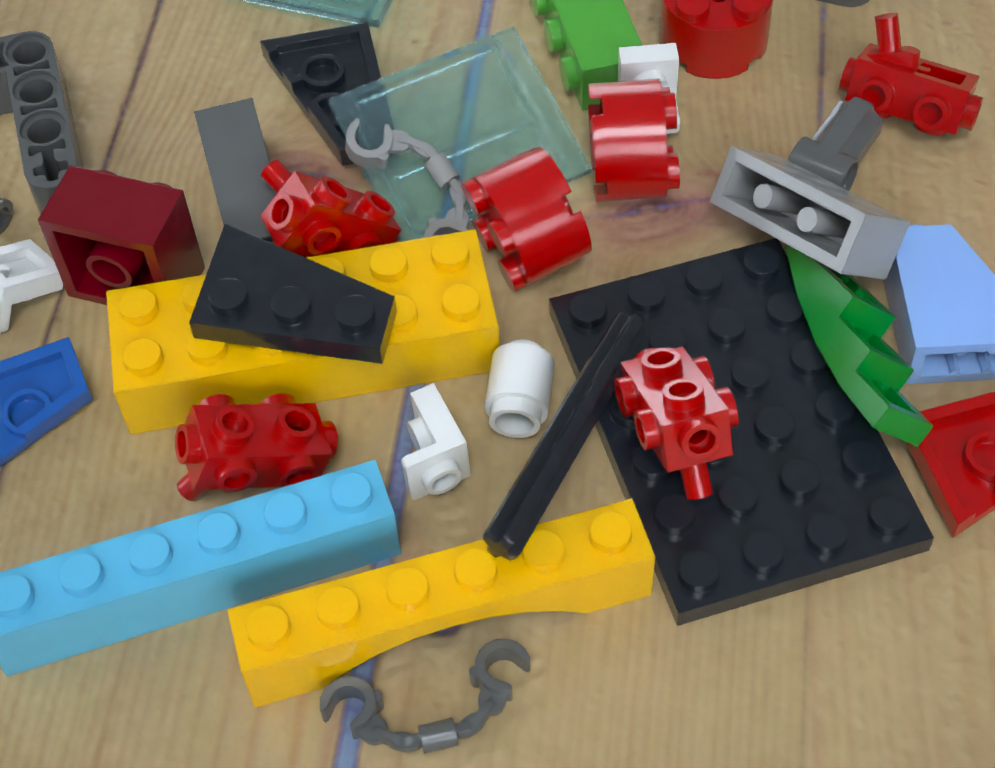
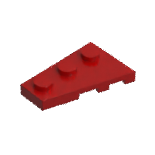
(960, 460)

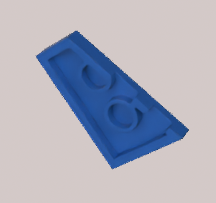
(38, 394)

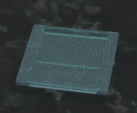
(471, 106)

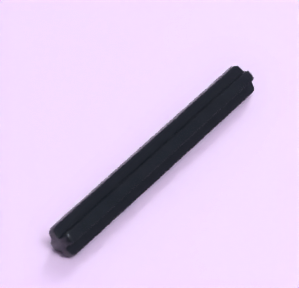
(563, 439)

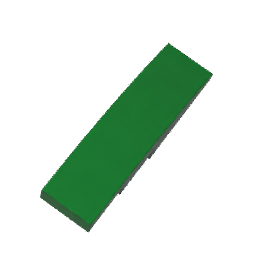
(849, 333)

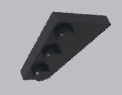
(321, 67)
(289, 303)

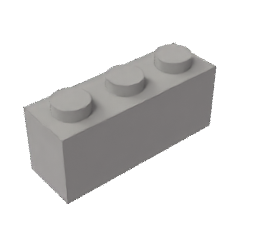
(809, 213)

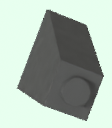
(235, 163)

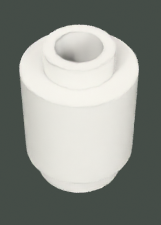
(519, 388)

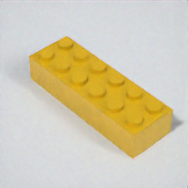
(439, 334)

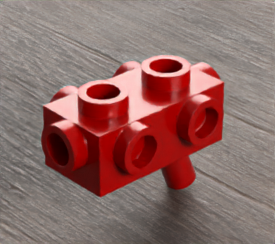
(910, 87)
(323, 215)
(678, 412)
(252, 444)

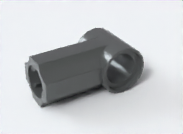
(840, 142)

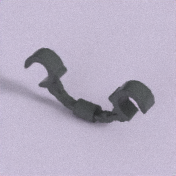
(437, 734)

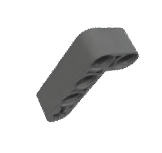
(42, 111)

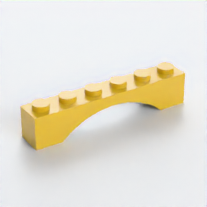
(324, 630)

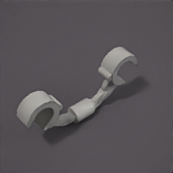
(437, 165)

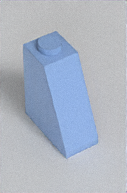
(942, 307)

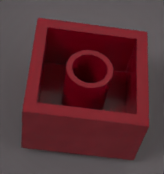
(118, 233)

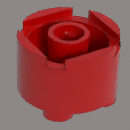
(716, 35)
(631, 140)
(527, 217)

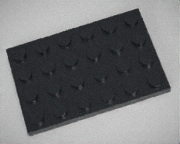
(807, 472)

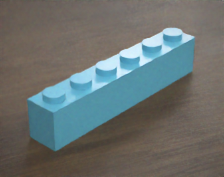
(194, 566)

